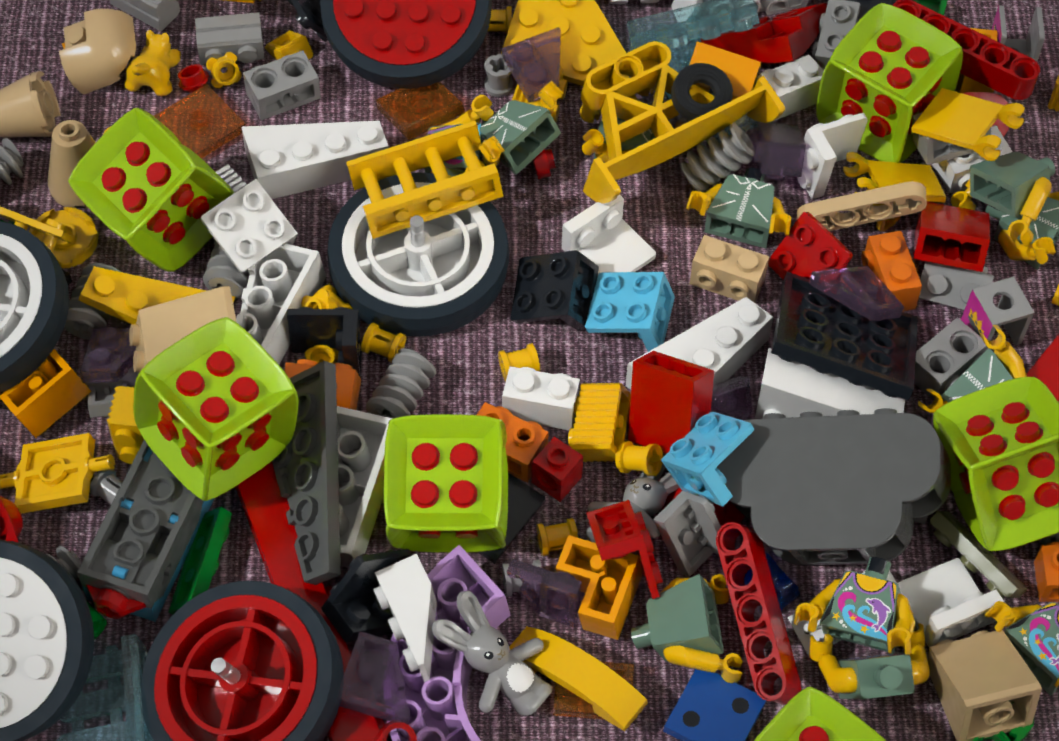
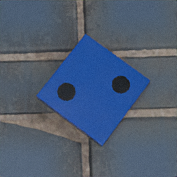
(714, 710)

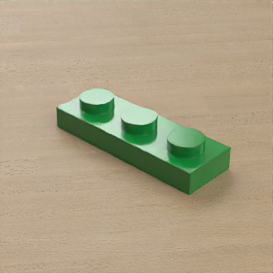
(202, 557)

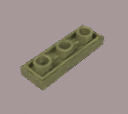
(975, 556)

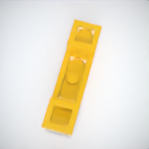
(585, 677)

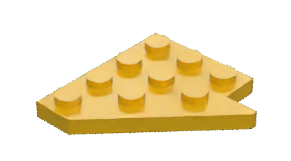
(585, 33)

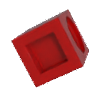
(557, 469)

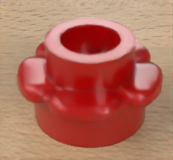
(192, 78)

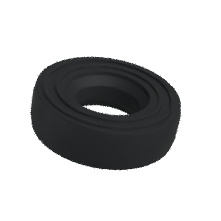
(704, 74)

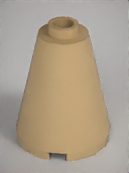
(28, 108)
(68, 146)

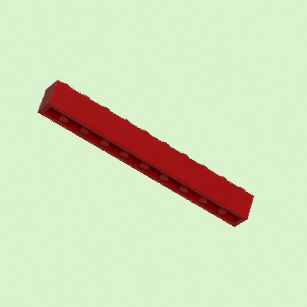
(275, 542)

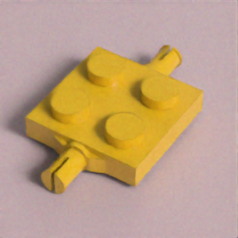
(55, 473)

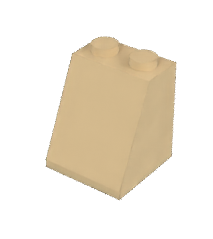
(171, 321)
(980, 681)

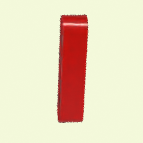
(983, 57)
(770, 624)

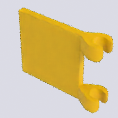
(966, 120)
(893, 173)

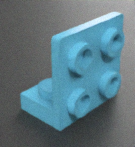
(632, 305)
(695, 457)

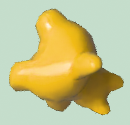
(153, 65)

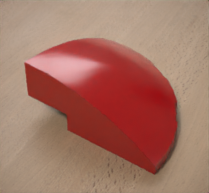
(776, 39)

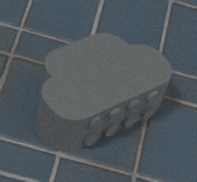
(838, 483)

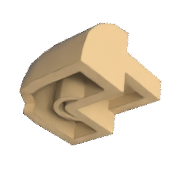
(98, 49)

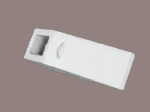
(413, 604)

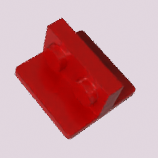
(809, 249)

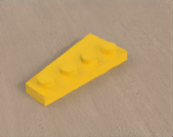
(126, 294)

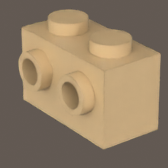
(728, 269)

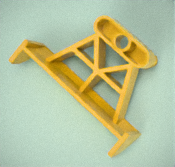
(648, 66)

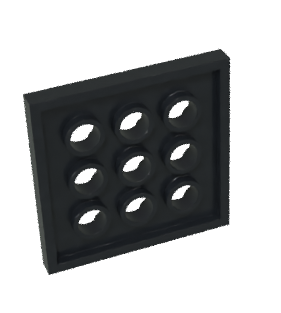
(842, 342)

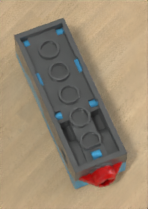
(141, 541)

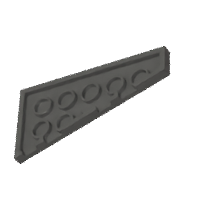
(309, 474)

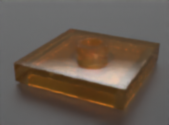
(420, 108)
(202, 121)

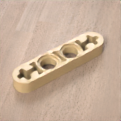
(897, 200)

